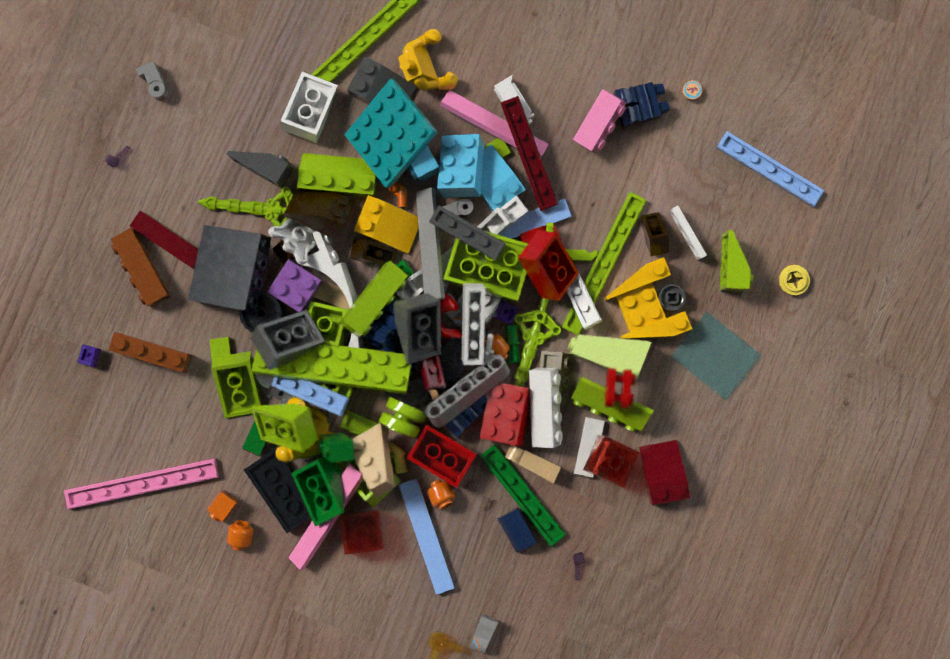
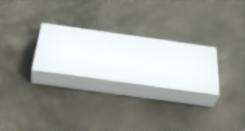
(687, 233)
(583, 303)
(591, 430)

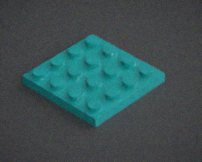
(390, 133)

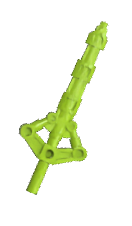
(270, 209)
(533, 337)

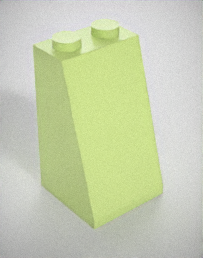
(610, 352)

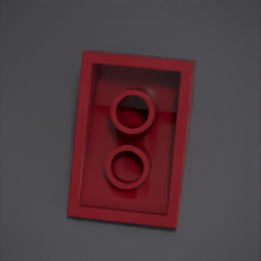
(664, 472)

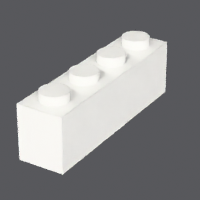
(473, 323)
(545, 407)

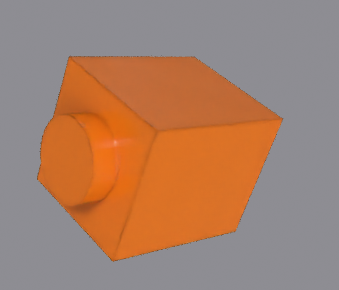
(222, 506)

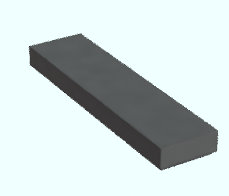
(467, 233)

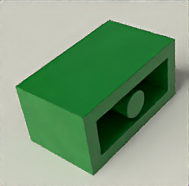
(336, 447)

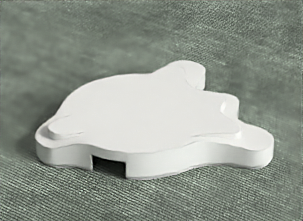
(296, 237)

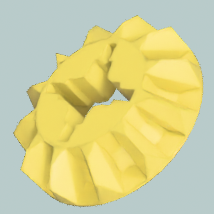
(801, 285)

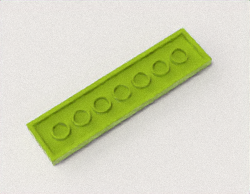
(344, 367)

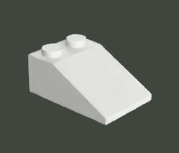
(308, 107)

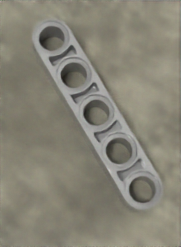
(467, 391)

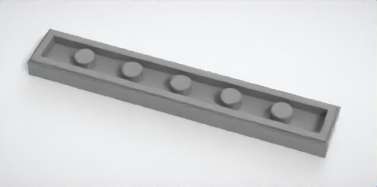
(429, 244)

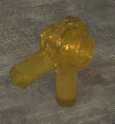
(439, 642)

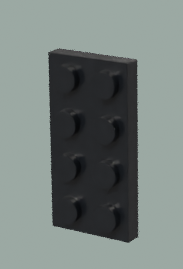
(278, 490)

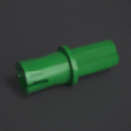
(512, 341)

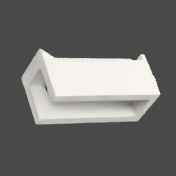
(507, 90)

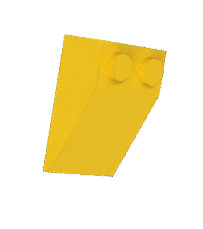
(387, 224)

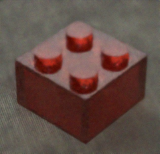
(611, 461)
(361, 531)

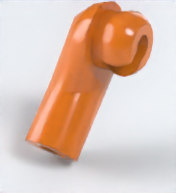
(401, 192)

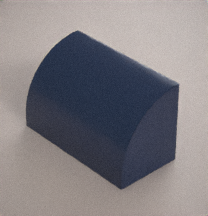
(516, 530)

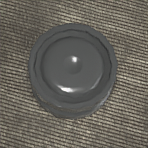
(671, 297)

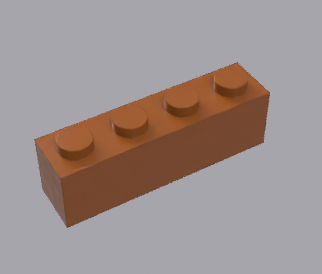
(140, 267)
(150, 352)

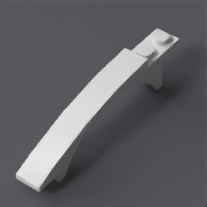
(495, 223)
(327, 262)

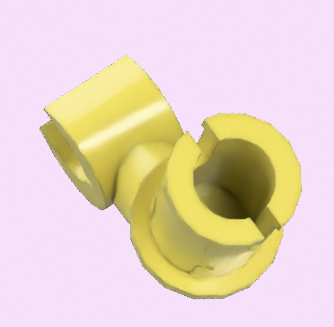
(399, 458)

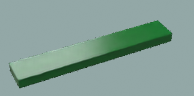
(522, 495)

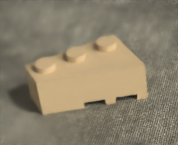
(373, 459)

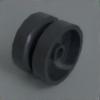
(269, 305)

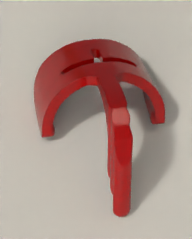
(449, 304)

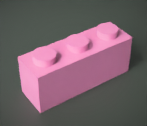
(600, 121)

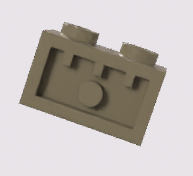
(557, 360)

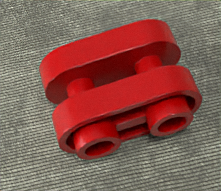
(627, 380)

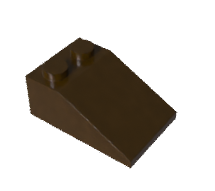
(319, 210)

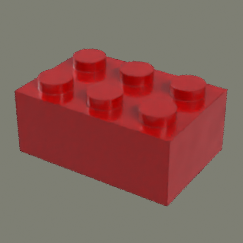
(548, 265)
(506, 414)
(441, 455)

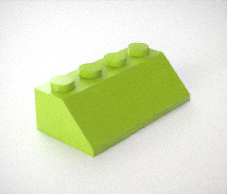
(336, 174)
(593, 395)

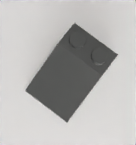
(372, 78)
(265, 165)
(419, 326)
(286, 339)

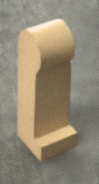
(533, 463)

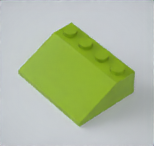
(500, 277)

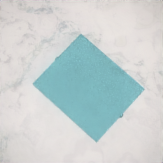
(716, 355)

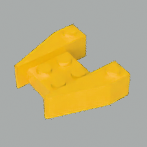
(641, 305)

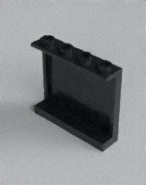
(229, 268)

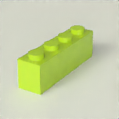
(373, 299)

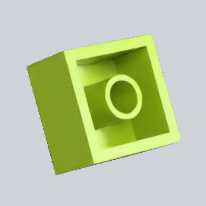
(327, 322)

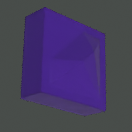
(506, 312)
(89, 355)

